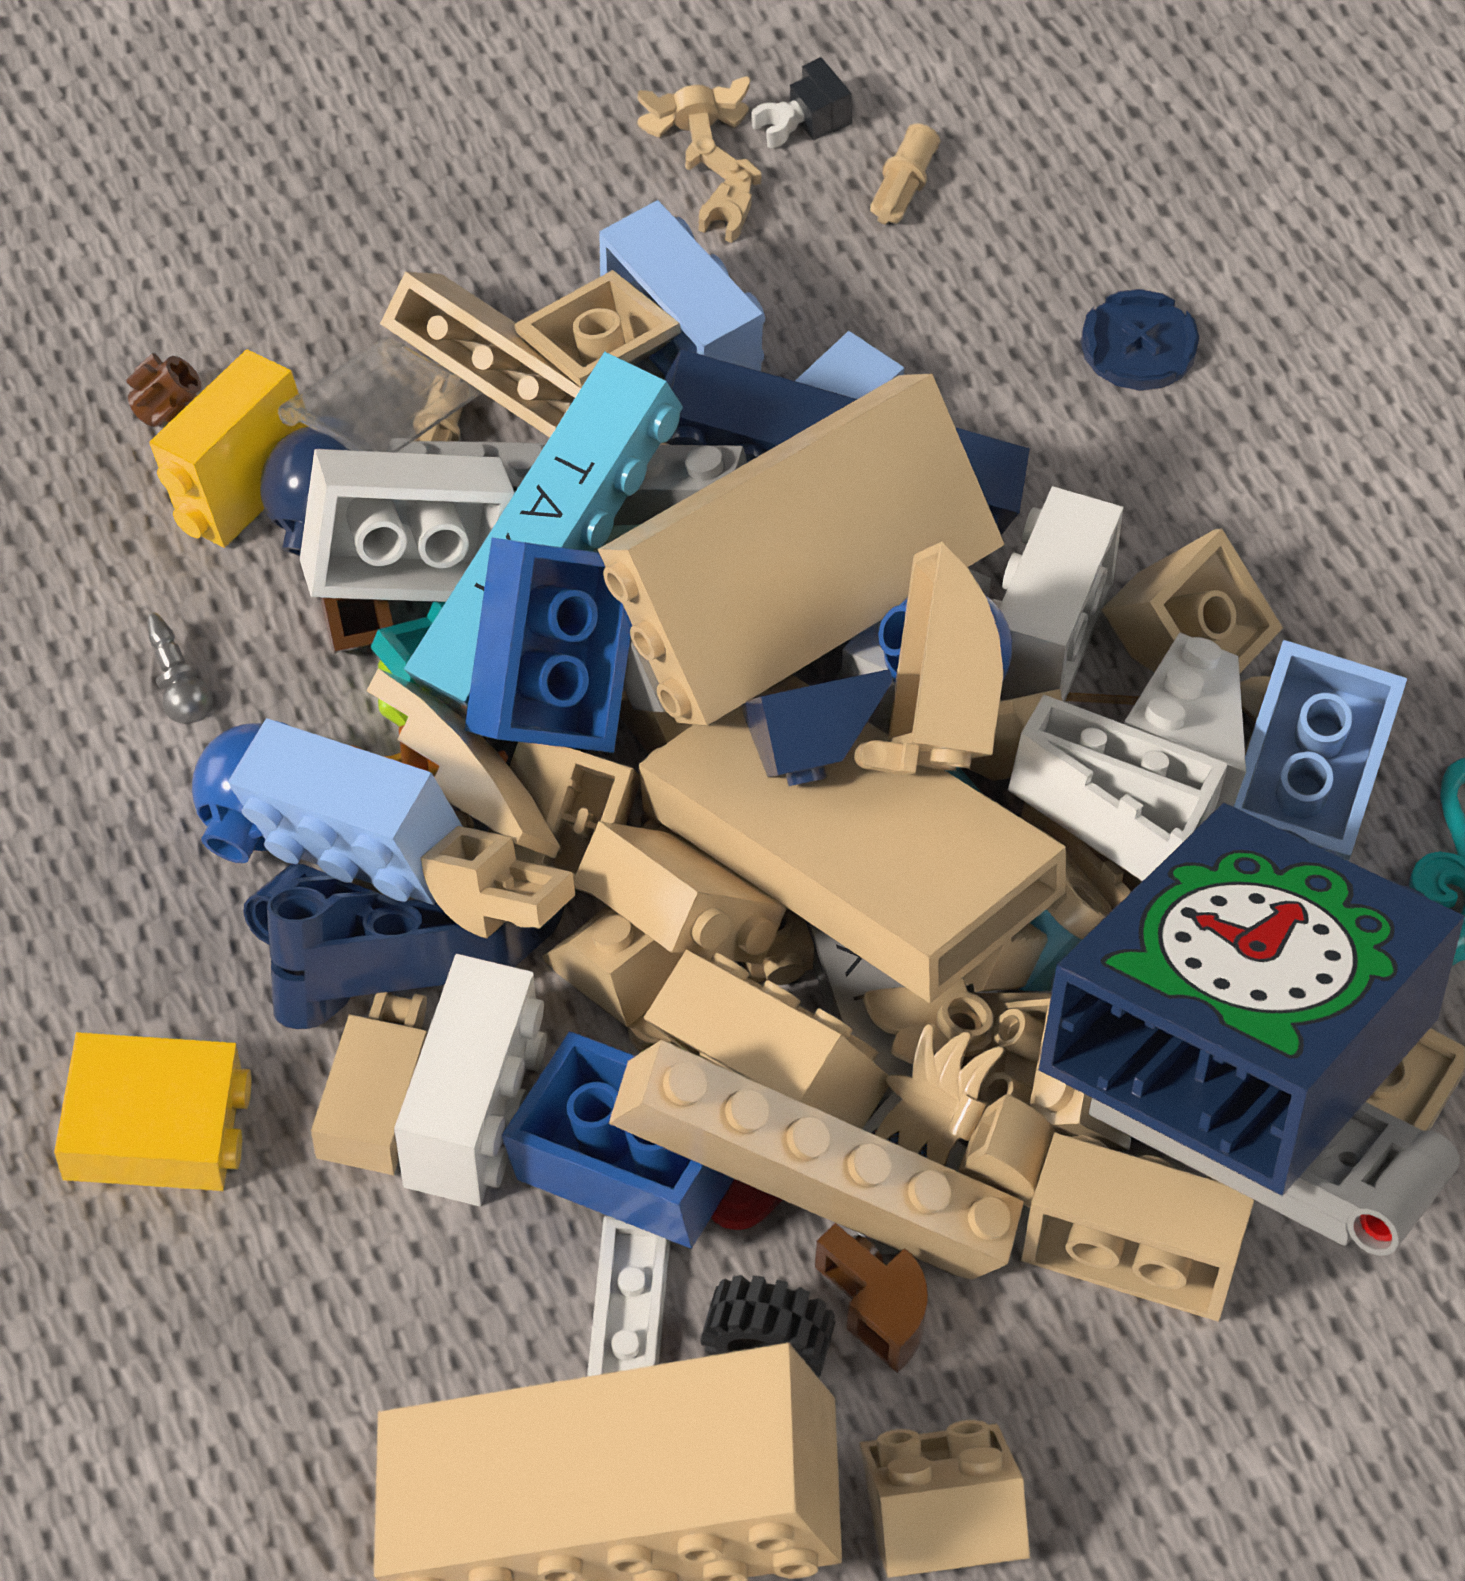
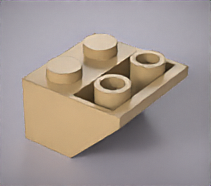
(573, 796)
(1021, 1031)
(945, 1498)

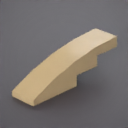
(469, 769)

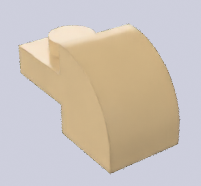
(484, 885)
(1009, 1148)

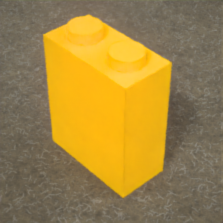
(219, 446)
(152, 1112)

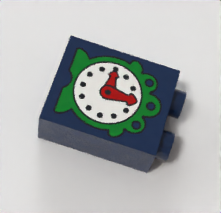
(1249, 995)

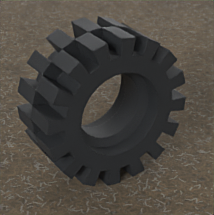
(765, 1315)

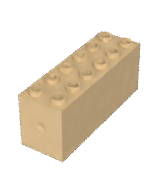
(616, 1477)

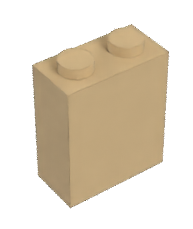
(679, 893)

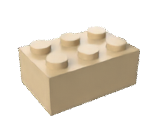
(768, 1037)
(1136, 1225)

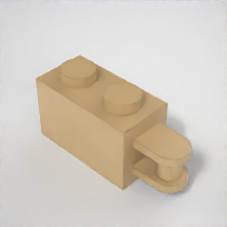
(370, 1084)

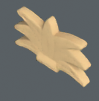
(940, 1097)

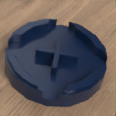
(1139, 340)

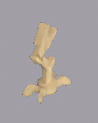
(695, 110)

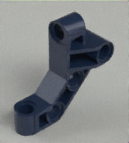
(349, 942)

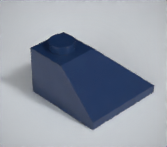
(812, 724)

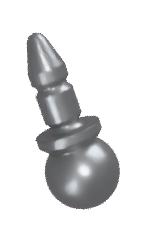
(185, 696)

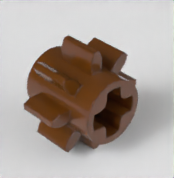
(162, 389)

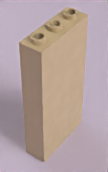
(797, 548)
(885, 863)

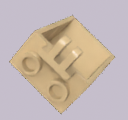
(945, 673)

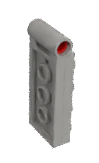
(1361, 1187)

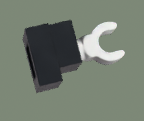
(817, 103)

